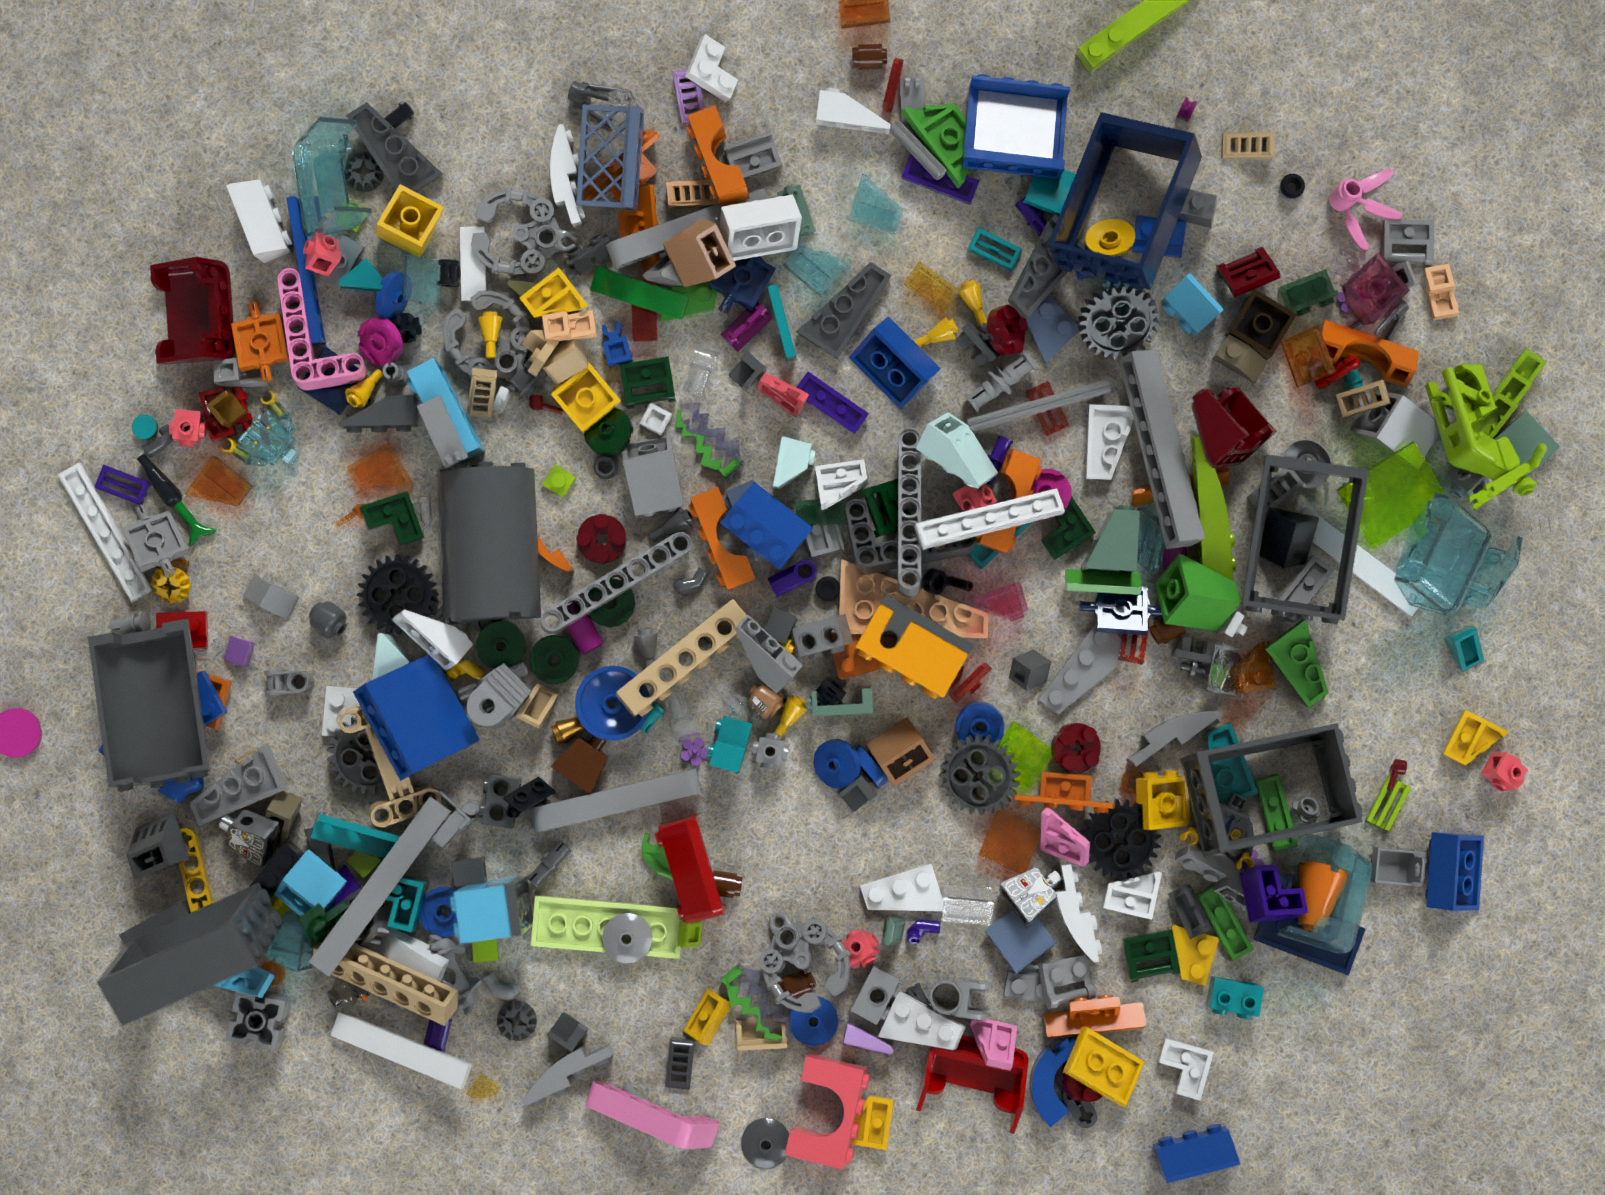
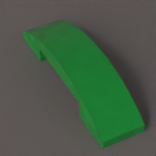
(639, 293)

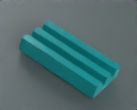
(975, 240)

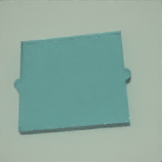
(421, 280)

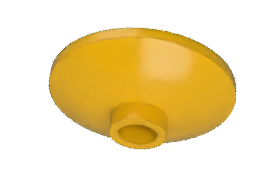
(1110, 237)

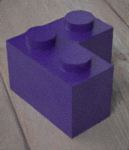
(1266, 898)

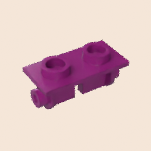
(746, 326)

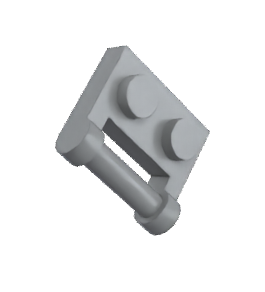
(1408, 233)
(1062, 973)

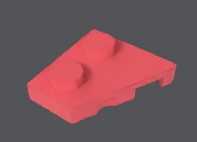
(783, 394)

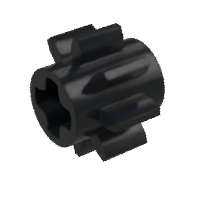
(408, 327)
(831, 691)

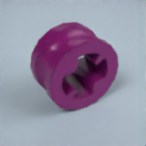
(1186, 109)

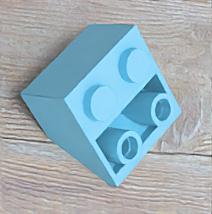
(309, 884)

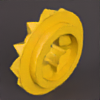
(179, 580)

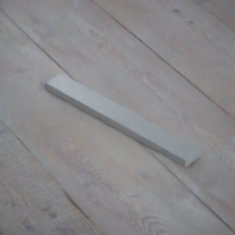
(379, 886)

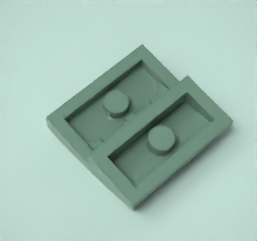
(1525, 436)

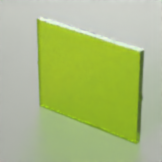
(1394, 494)

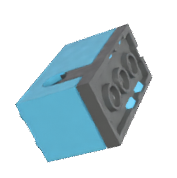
(492, 910)

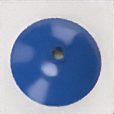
(592, 704)

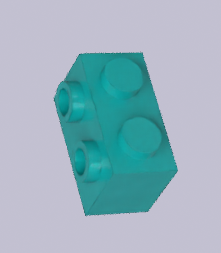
(1235, 997)

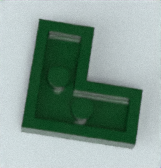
(395, 511)
(1073, 531)
(317, 923)

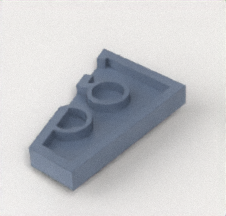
(1051, 328)

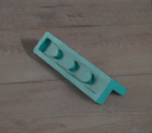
(352, 836)

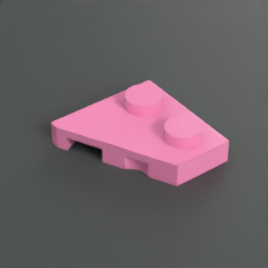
(1062, 840)

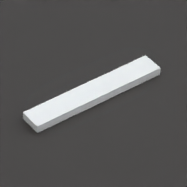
(989, 518)
(105, 532)
(1365, 565)
(401, 1050)

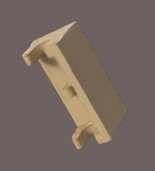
(751, 1039)

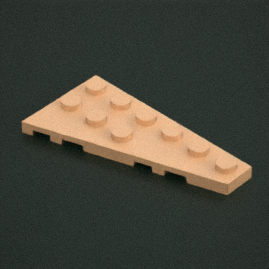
(863, 593)

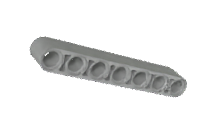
(649, 241)
(906, 523)
(624, 573)
(615, 800)

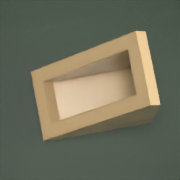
(566, 360)
(538, 705)

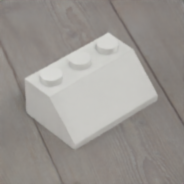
(260, 219)
(760, 227)

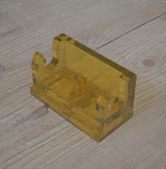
(931, 287)

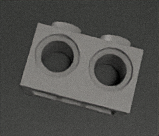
(821, 632)

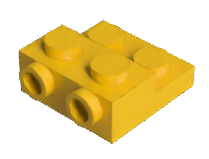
(585, 397)
(1163, 799)

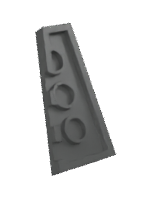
(840, 318)

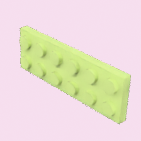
(581, 922)

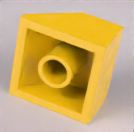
(409, 221)

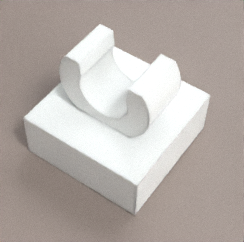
(1233, 625)

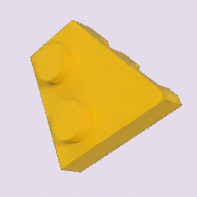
(553, 296)
(1471, 737)
(1194, 954)
(875, 1123)

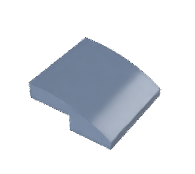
(1017, 943)

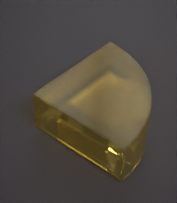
(483, 1087)

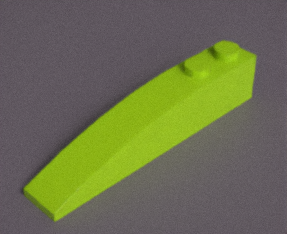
(1125, 31)
(1215, 549)

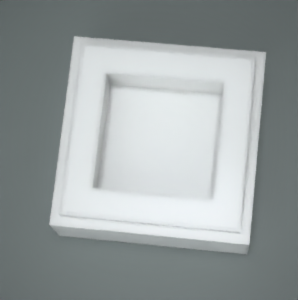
(655, 419)

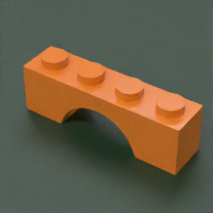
(726, 179)
(1393, 361)
(1020, 472)
(733, 568)

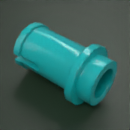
(1353, 380)
(653, 716)

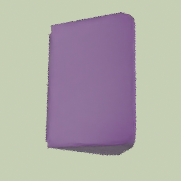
(239, 651)

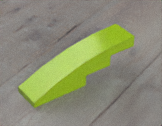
(1512, 389)

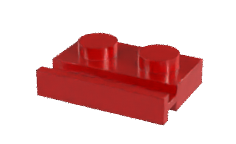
(198, 625)

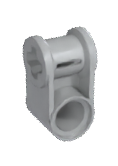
(284, 682)

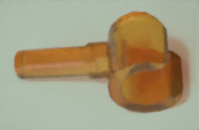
(355, 511)

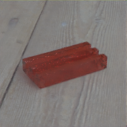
(892, 85)
(1056, 427)
(1131, 658)

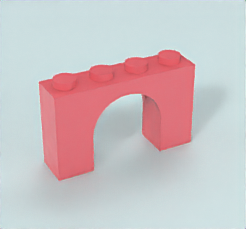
(848, 1083)

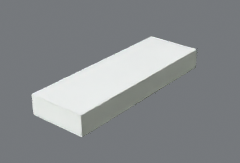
(472, 269)

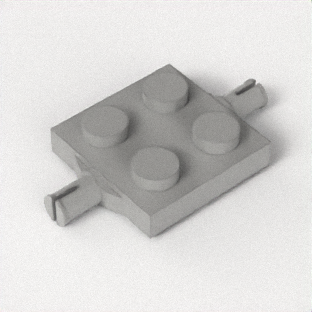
(155, 541)

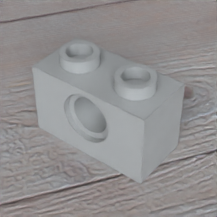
(876, 979)

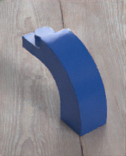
(1042, 1081)

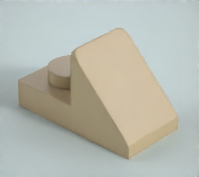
(541, 349)

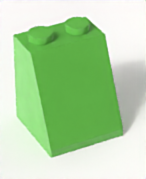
(1195, 595)

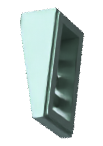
(893, 930)

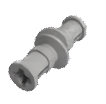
(1001, 381)

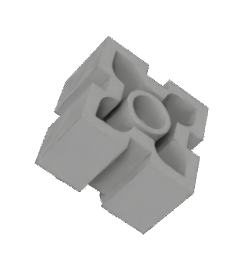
(245, 1026)

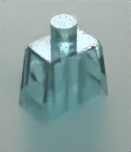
(290, 947)

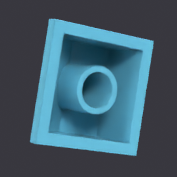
(1191, 305)

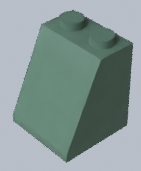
(1116, 543)

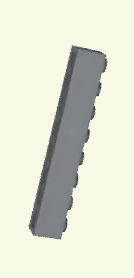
(1161, 449)

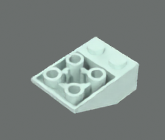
(956, 450)

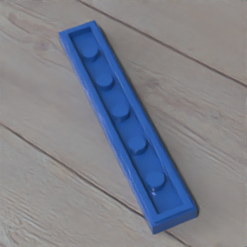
(306, 276)

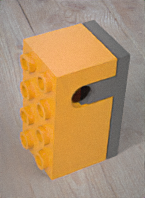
(922, 649)

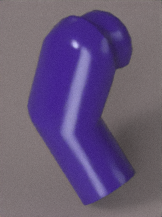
(920, 928)

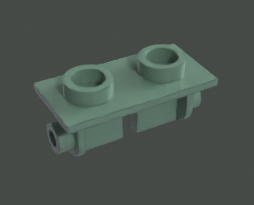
(806, 222)

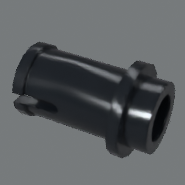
(400, 115)

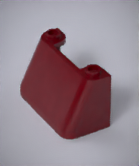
(196, 310)
(1229, 426)

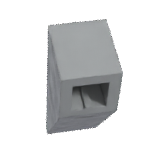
(769, 659)

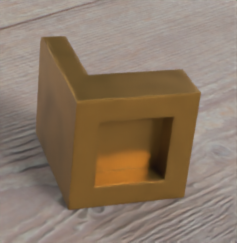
(227, 409)

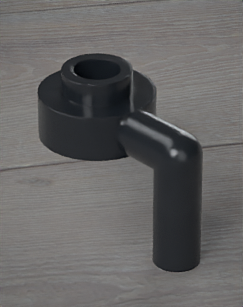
(936, 581)

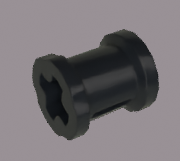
(450, 268)

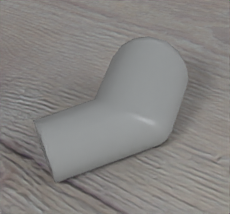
(500, 990)

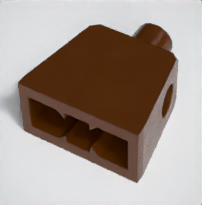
(583, 762)

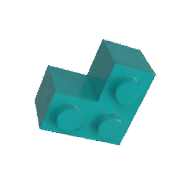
(730, 743)
(407, 902)

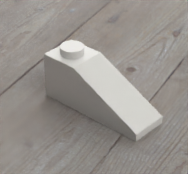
(842, 111)
(438, 639)

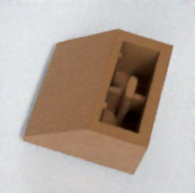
(699, 253)
(900, 751)

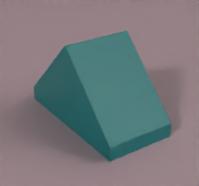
(362, 277)
(1465, 647)

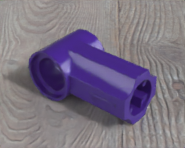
(790, 578)
(437, 1035)

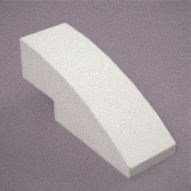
(413, 954)

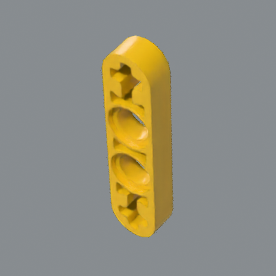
(198, 874)

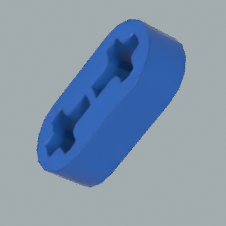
(870, 768)

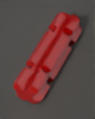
(1341, 369)

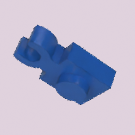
(617, 347)

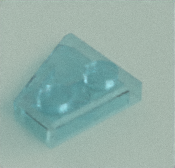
(874, 207)

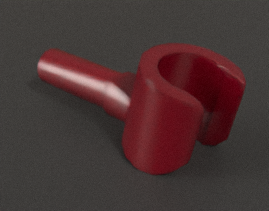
(536, 403)
(211, 421)
(1398, 767)

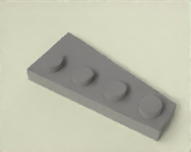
(1086, 666)
(247, 783)

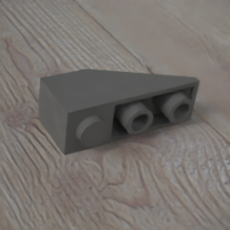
(390, 412)

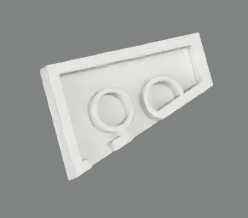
(905, 891)

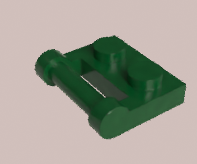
(646, 374)
(888, 498)
(1150, 947)

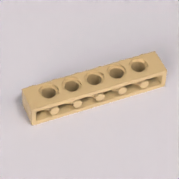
(629, 693)
(397, 983)

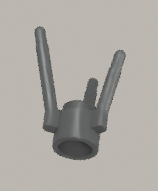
(582, 93)
(1395, 314)

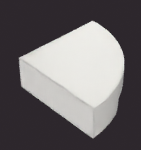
(501, 399)

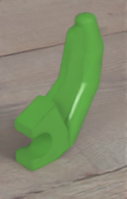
(655, 858)

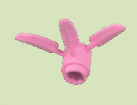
(1350, 192)

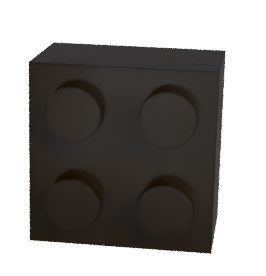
(1261, 323)

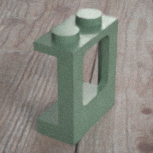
(842, 709)

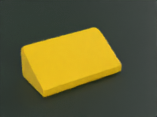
(707, 1017)

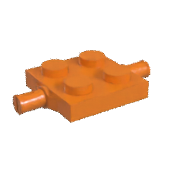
(260, 342)

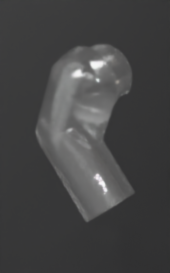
(213, 652)

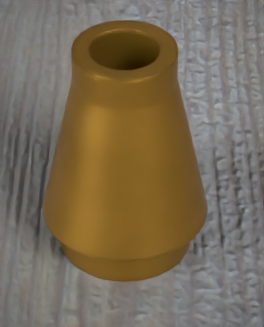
(567, 729)

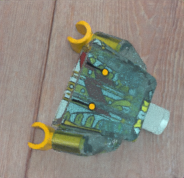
(266, 437)

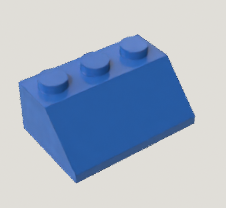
(894, 362)
(767, 525)
(1454, 871)
(1195, 1153)

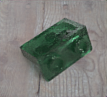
(1308, 292)

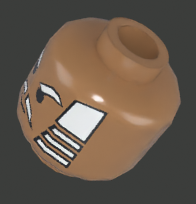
(765, 701)

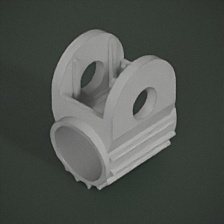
(504, 690)
(964, 987)

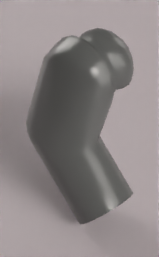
(160, 443)
(692, 585)

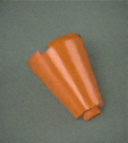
(1321, 890)

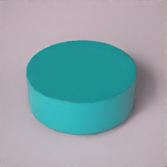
(145, 427)

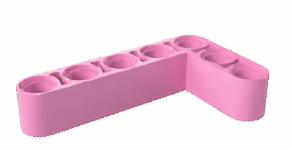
(302, 340)
(677, 1130)

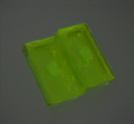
(1029, 752)

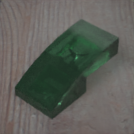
(811, 513)

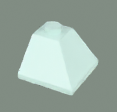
(792, 461)
(388, 655)

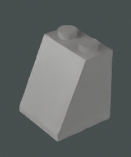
(1396, 425)
(653, 476)

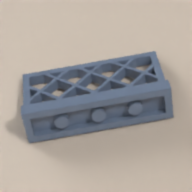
(631, 158)

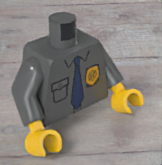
(1236, 825)

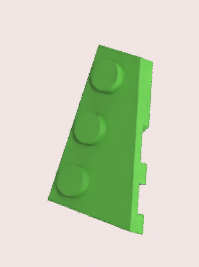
(1298, 662)

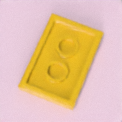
(1103, 1066)

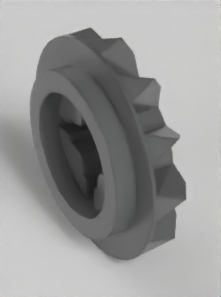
(371, 180)
(527, 1015)

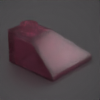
(1373, 290)
(1004, 602)

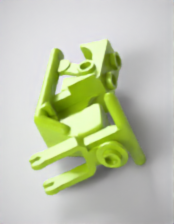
(1466, 442)

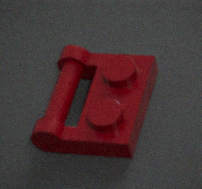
(1248, 272)

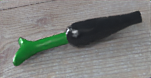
(173, 498)

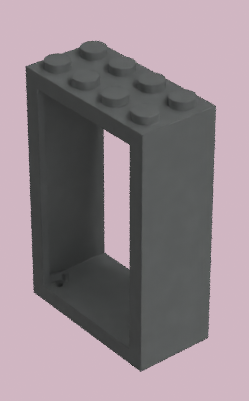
(1336, 610)
(1334, 772)
(190, 954)

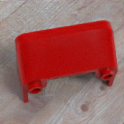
(690, 869)
(967, 1068)

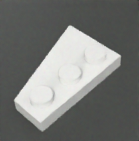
(1105, 439)
(919, 1024)

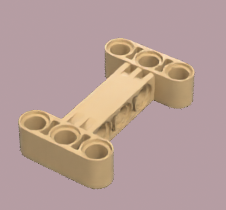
(395, 789)

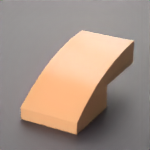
(1440, 292)
(569, 327)

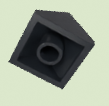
(1287, 537)

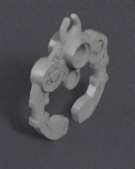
(534, 259)
(513, 347)
(798, 953)

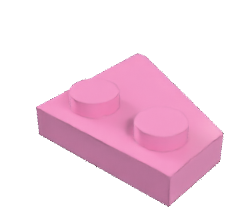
(995, 1042)

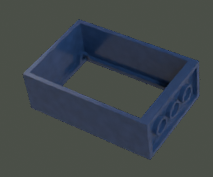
(1135, 136)

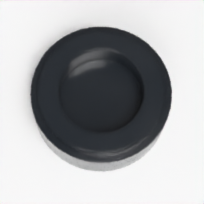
(827, 588)

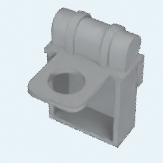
(458, 821)
(1399, 866)

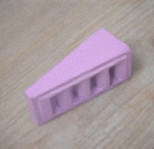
(678, 75)
(863, 1039)

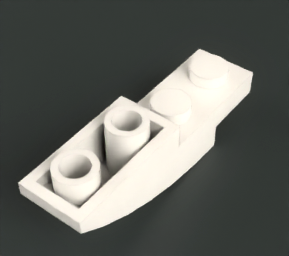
(562, 168)
(1079, 923)

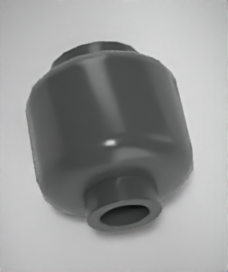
(327, 619)

